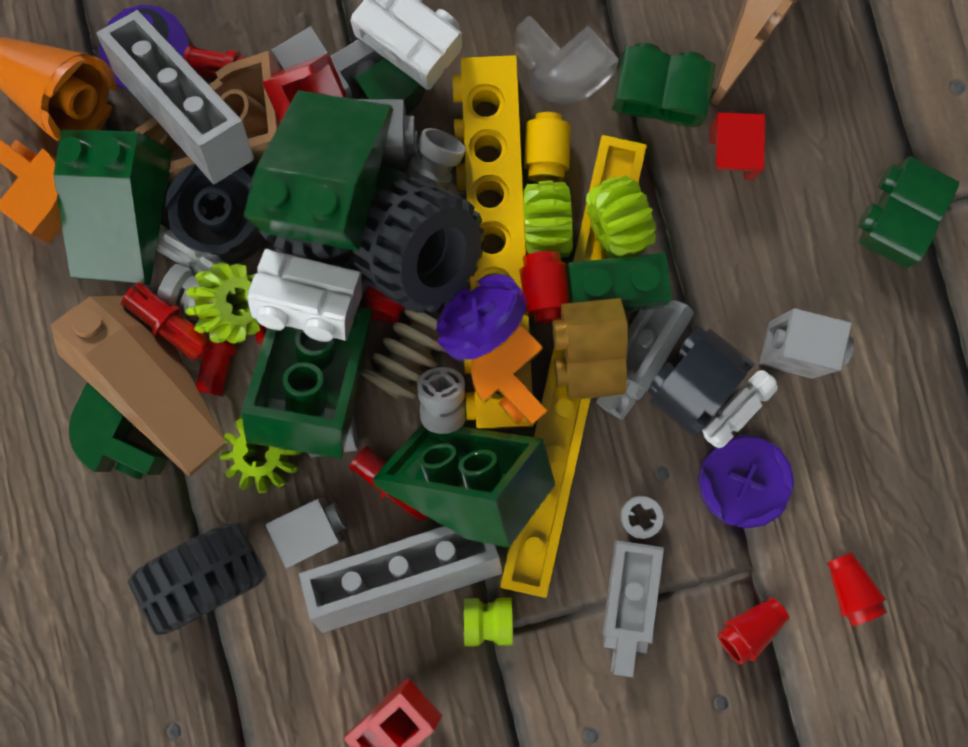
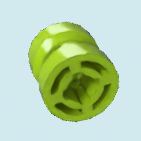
(488, 621)

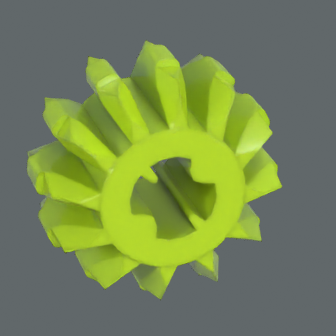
(621, 217)
(548, 218)
(223, 303)
(253, 470)

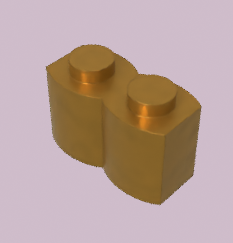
(592, 349)

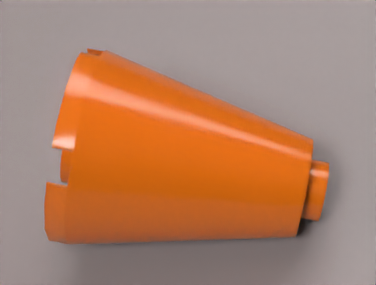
(56, 85)

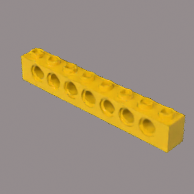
(493, 81)

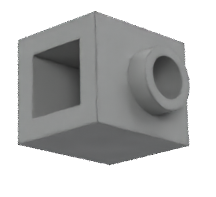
(307, 531)

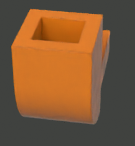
(33, 196)
(497, 373)

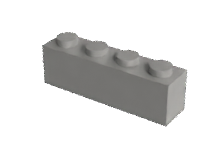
(176, 96)
(395, 576)

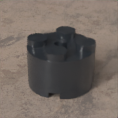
(191, 208)
(701, 380)

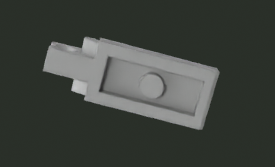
(649, 345)
(631, 603)

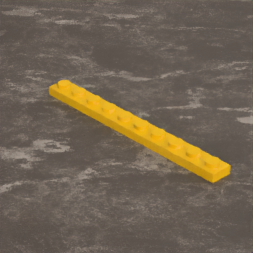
(561, 427)

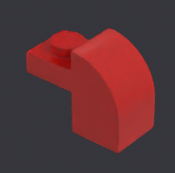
(398, 721)

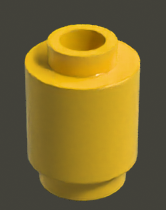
(547, 147)

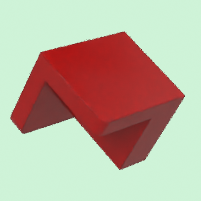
(313, 76)
(739, 142)

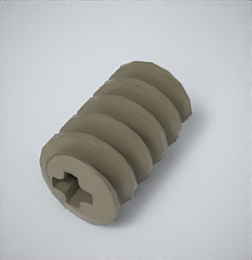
(406, 354)

